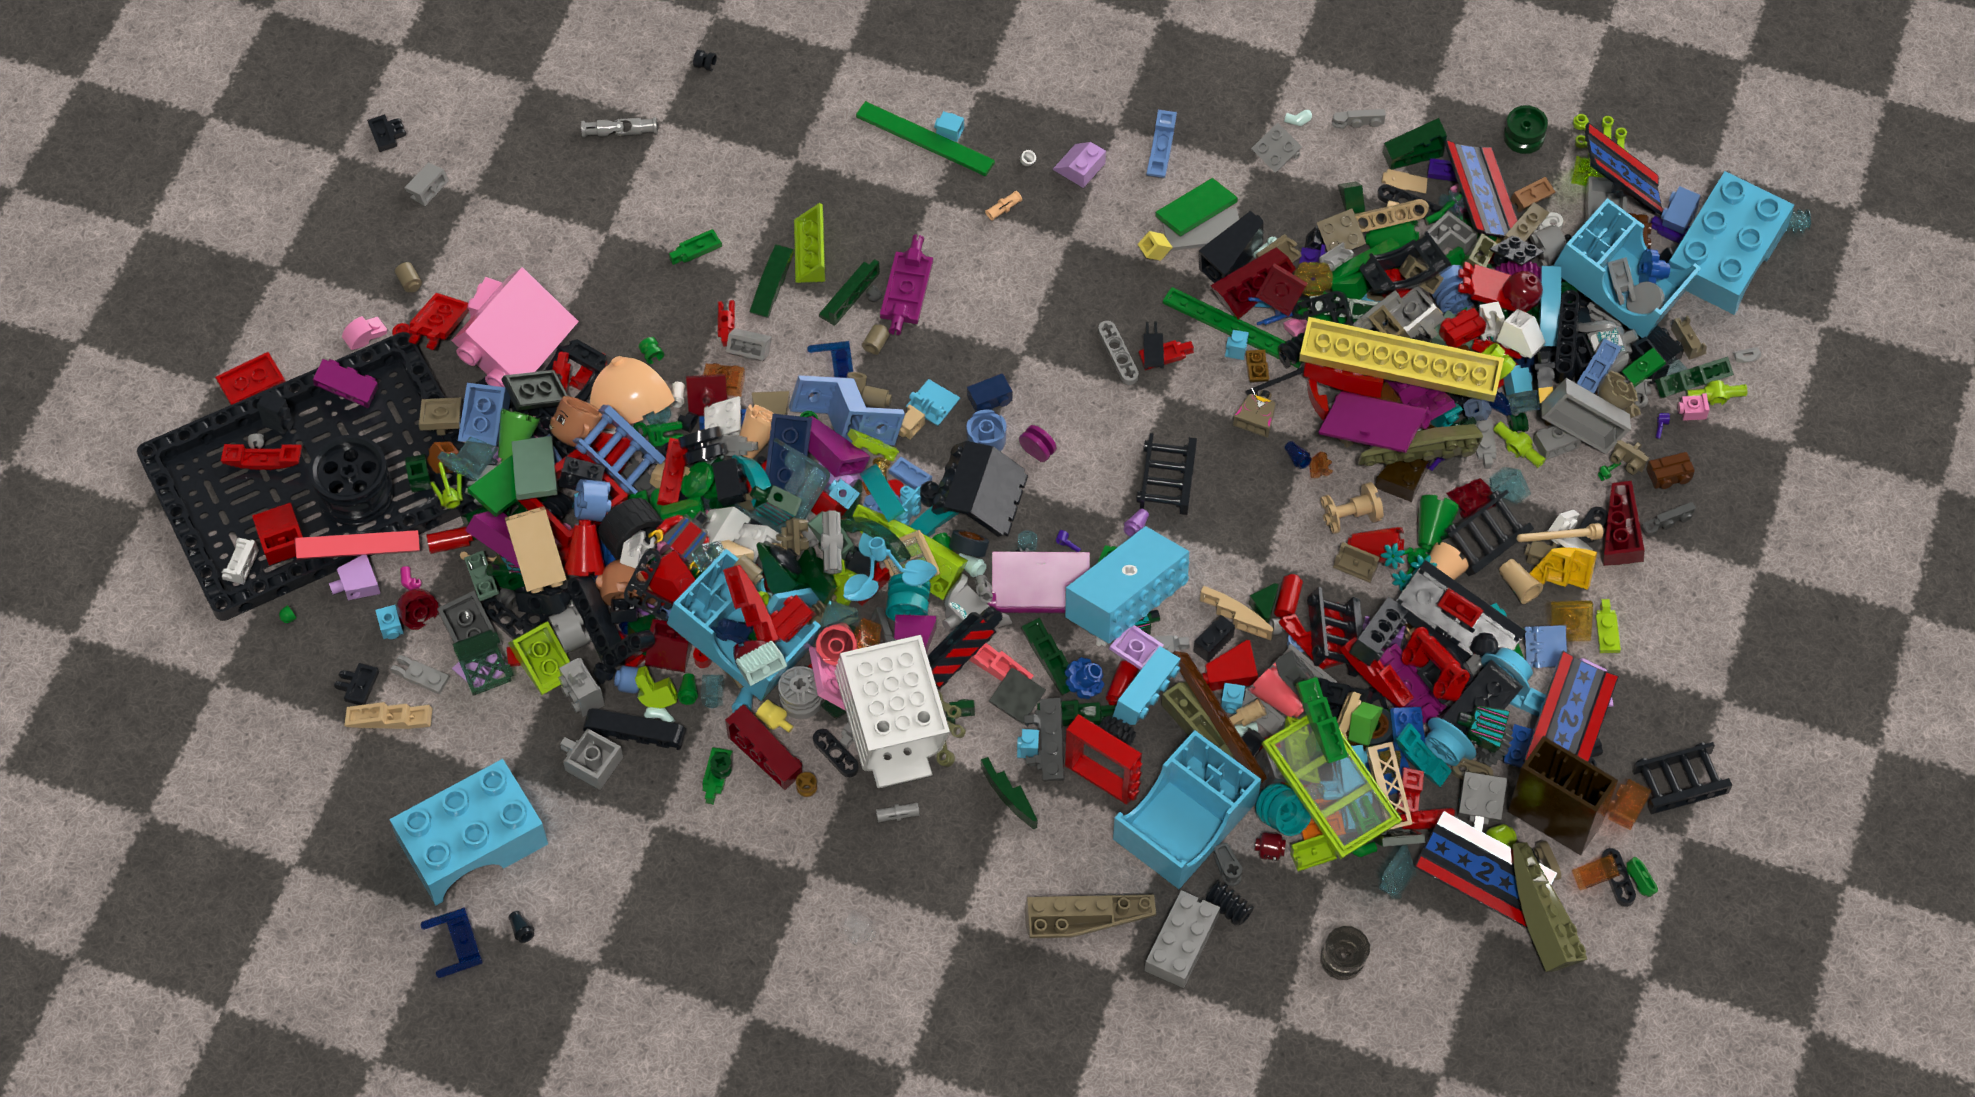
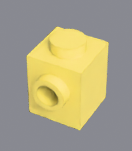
(1155, 245)

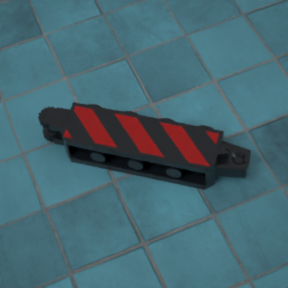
(962, 644)

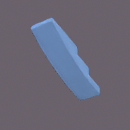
(1599, 365)

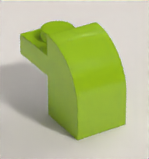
(655, 694)

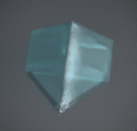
(1511, 480)

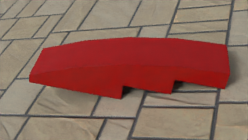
(1345, 380)
(748, 599)
(1381, 678)

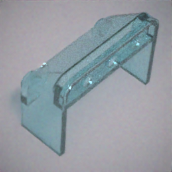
(806, 483)

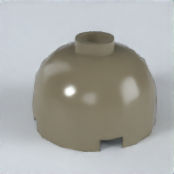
(1616, 391)

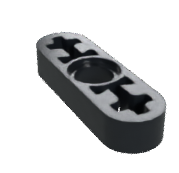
(821, 746)
(1629, 889)

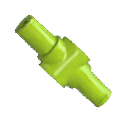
(1719, 393)
(1519, 444)

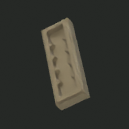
(1528, 222)

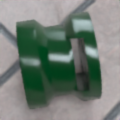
(1518, 423)
(723, 770)

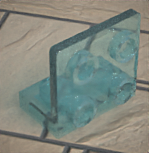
(471, 458)

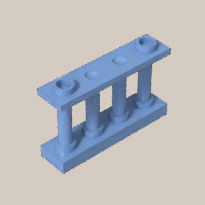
(623, 429)

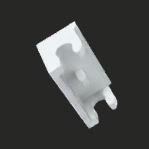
(1494, 320)
(634, 549)
(241, 561)

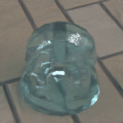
(1027, 537)

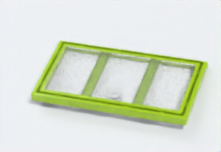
(1336, 794)

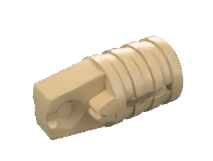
(1249, 713)

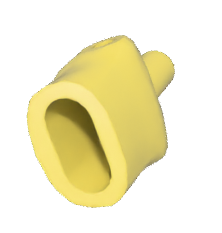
(773, 716)

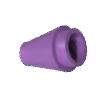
(1136, 522)

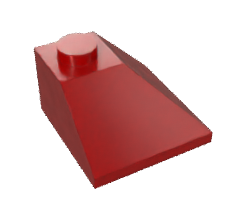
(670, 577)

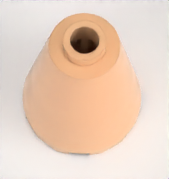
(756, 427)
(1448, 560)

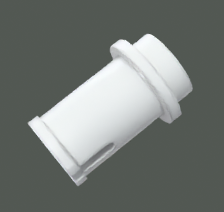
(677, 392)

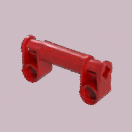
(1418, 653)

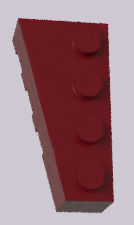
(1246, 281)
(1623, 534)
(762, 747)

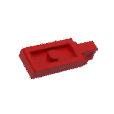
(1173, 352)

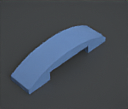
(1162, 143)

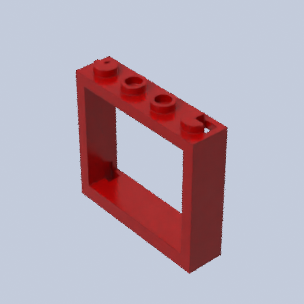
(559, 531)
(1085, 732)

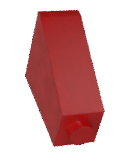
(1232, 667)

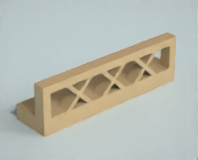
(1377, 774)

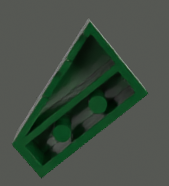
(1416, 145)

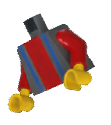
(683, 534)

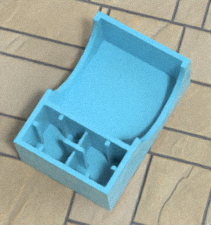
(1606, 238)
(1731, 240)
(708, 602)
(1188, 810)
(469, 827)

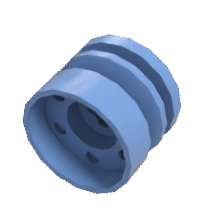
(1447, 293)

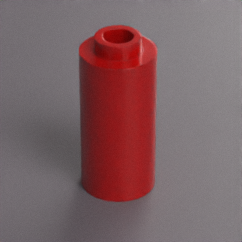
(448, 540)
(1288, 596)
(1122, 679)

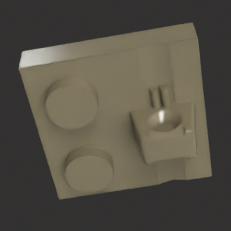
(440, 414)

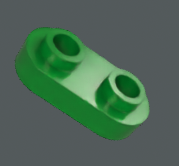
(1642, 877)

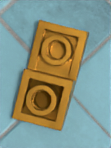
(1257, 365)

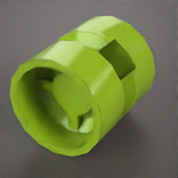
(1508, 363)

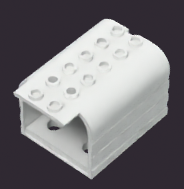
(892, 709)

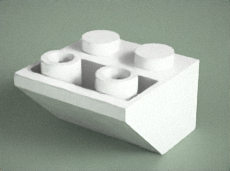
(1521, 334)

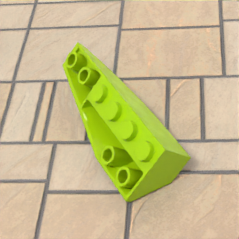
(949, 563)

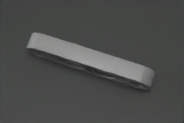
(1118, 353)

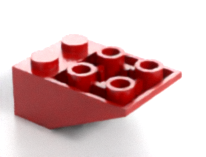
(277, 533)

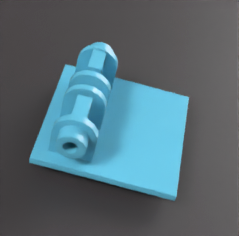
(933, 401)
(911, 503)

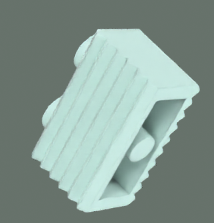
(761, 663)

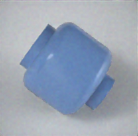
(625, 679)

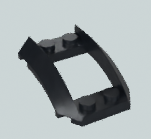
(1424, 247)
(585, 356)

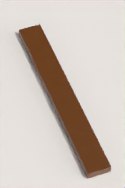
(1218, 715)

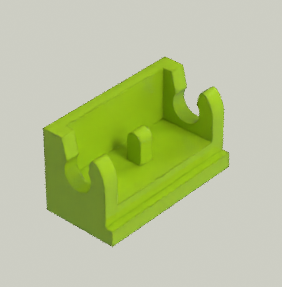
(1312, 852)

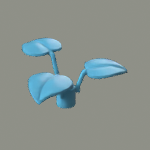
(862, 587)

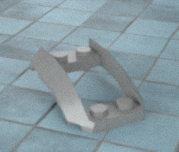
(1274, 721)

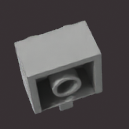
(1419, 314)
(580, 687)
(591, 758)
(1482, 798)

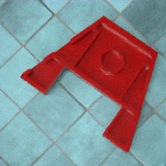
(1295, 629)

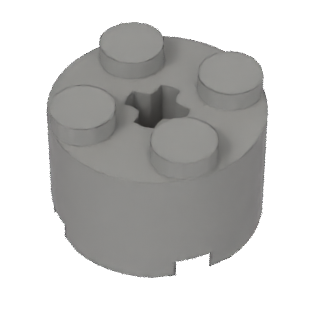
(1551, 242)
(570, 629)

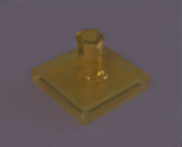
(1576, 617)

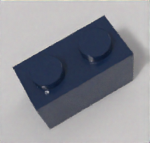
(990, 393)

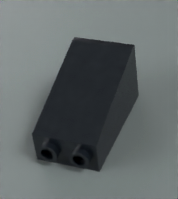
(1232, 247)

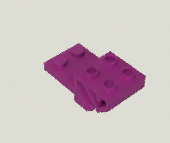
(1434, 400)

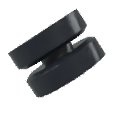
(702, 445)

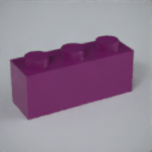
(345, 382)

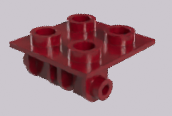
(1471, 496)

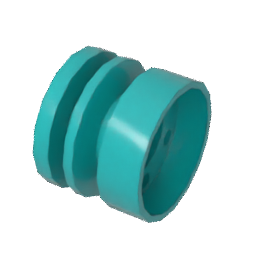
(906, 599)
(1282, 810)

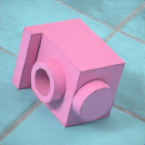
(1694, 407)

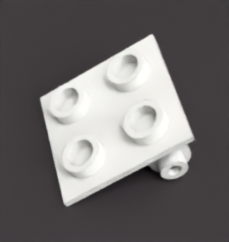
(724, 414)

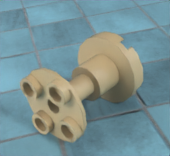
(1361, 505)

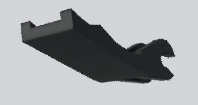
(1153, 348)

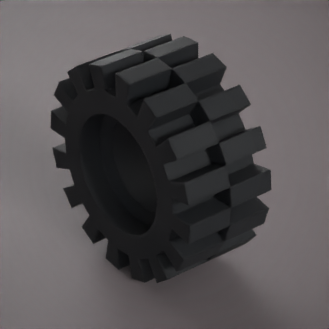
(1118, 729)

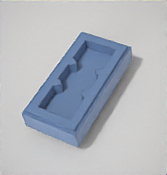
(909, 473)

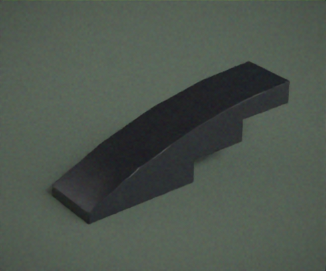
(1337, 692)

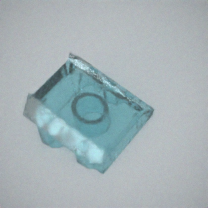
(1398, 873)

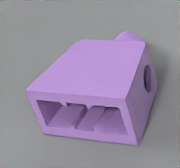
(356, 579)

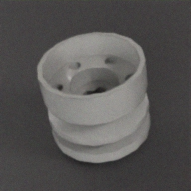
(795, 701)

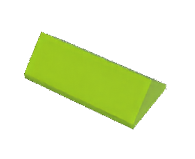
(810, 246)

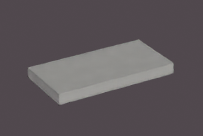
(1203, 233)

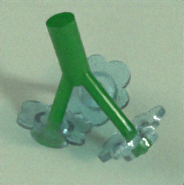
(1449, 203)

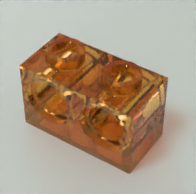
(867, 633)

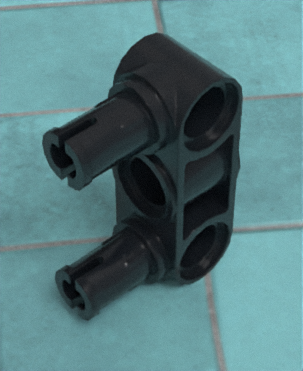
(544, 602)

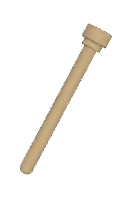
(1593, 531)

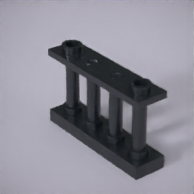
(1183, 484)
(1504, 541)
(1351, 626)
(1679, 796)

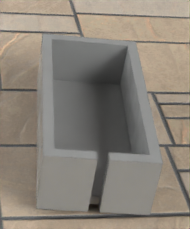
(1597, 191)
(1586, 416)
(1182, 939)

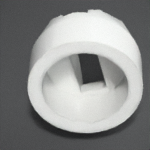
(1030, 156)

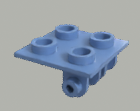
(1544, 645)

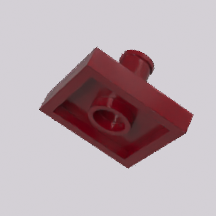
(1281, 289)
(705, 391)

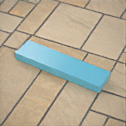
(777, 600)

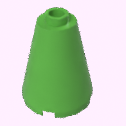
(514, 427)

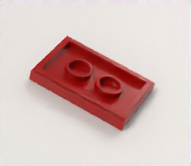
(250, 378)

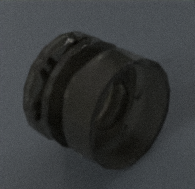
(1345, 941)

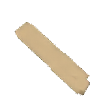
(1405, 181)

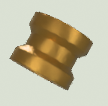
(806, 779)

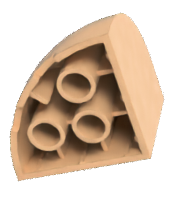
(630, 390)

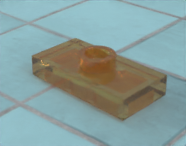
(1596, 872)

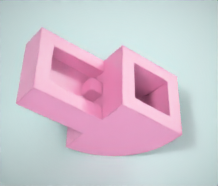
(361, 331)

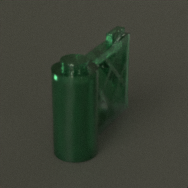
(476, 650)

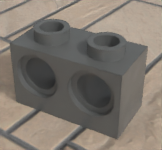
(1293, 670)

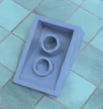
(482, 412)

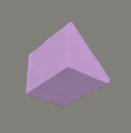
(1135, 646)

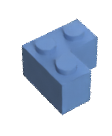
(1680, 210)

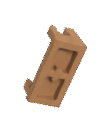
(1532, 193)

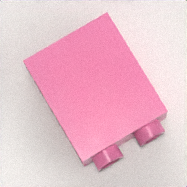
(514, 329)

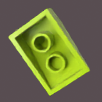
(540, 656)

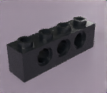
(1378, 631)

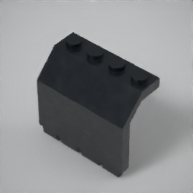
(981, 485)

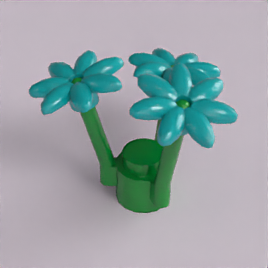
(1415, 558)

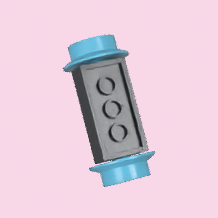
(1494, 687)

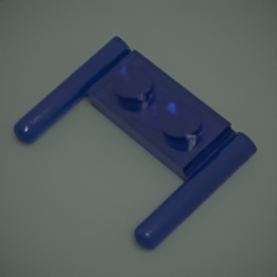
(840, 357)
(462, 939)

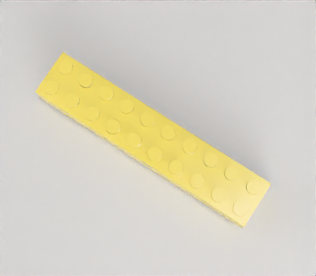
(1401, 359)

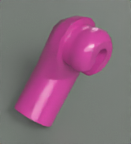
(407, 581)

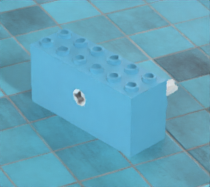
(1127, 585)

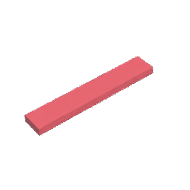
(357, 544)

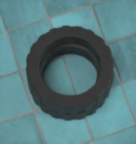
(626, 521)

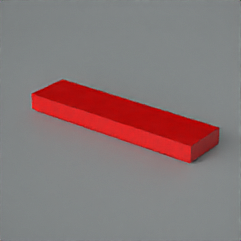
(672, 474)

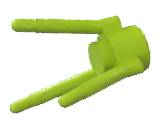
(450, 497)

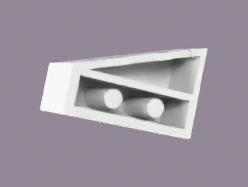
(725, 524)

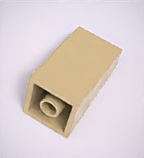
(535, 549)

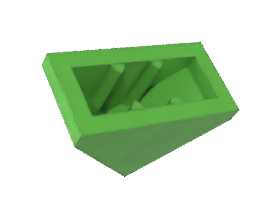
(1364, 723)

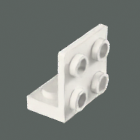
(1568, 521)
(752, 534)

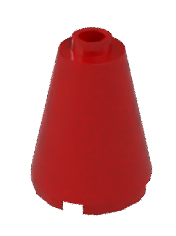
(1375, 541)
(584, 551)

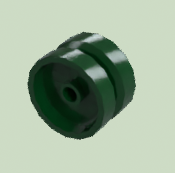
(1525, 129)

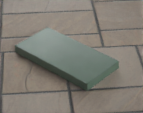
(534, 468)

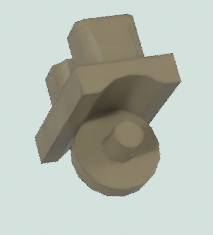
(1630, 454)
(791, 535)

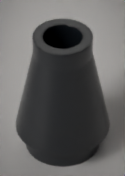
(521, 928)

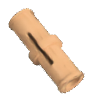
(994, 211)

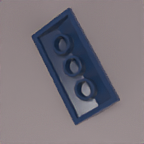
(794, 432)

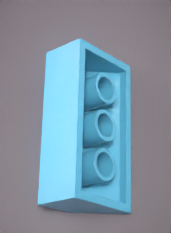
(1147, 686)

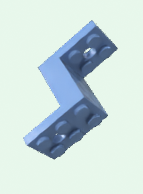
(845, 407)

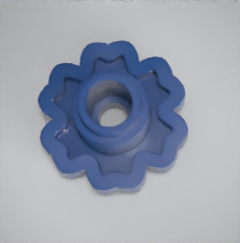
(1652, 268)
(1084, 678)

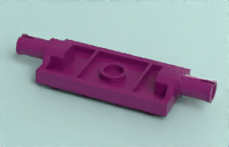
(907, 286)
(1422, 695)

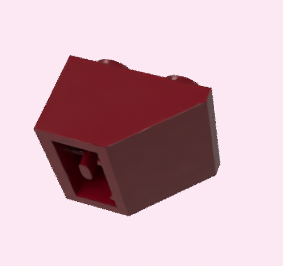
(669, 650)

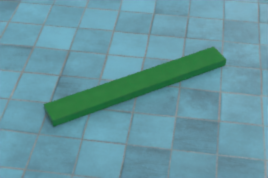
(925, 138)
(1223, 322)

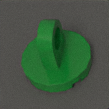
(699, 482)

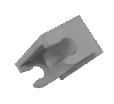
(427, 183)

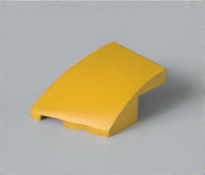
(1566, 567)

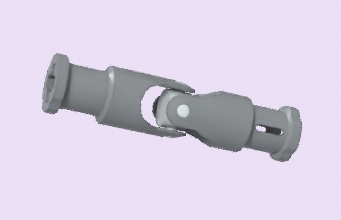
(605, 127)

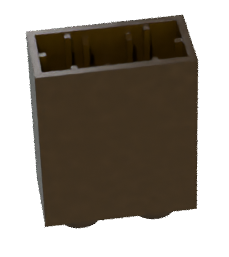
(1562, 795)

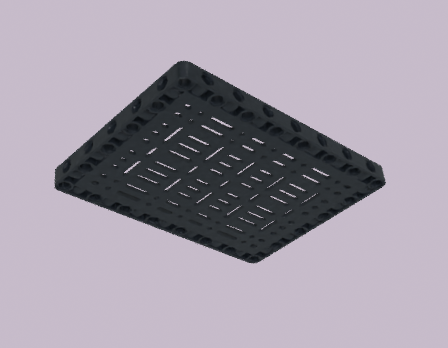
(243, 420)

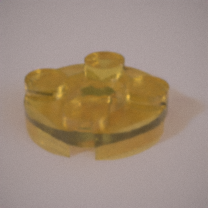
(1320, 271)

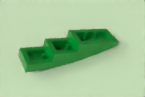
(1321, 720)

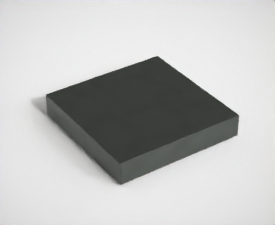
(1017, 695)

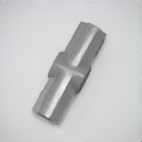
(831, 542)

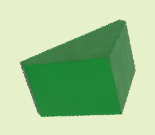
(1353, 286)

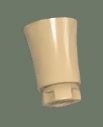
(1520, 581)

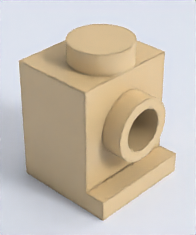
(912, 422)

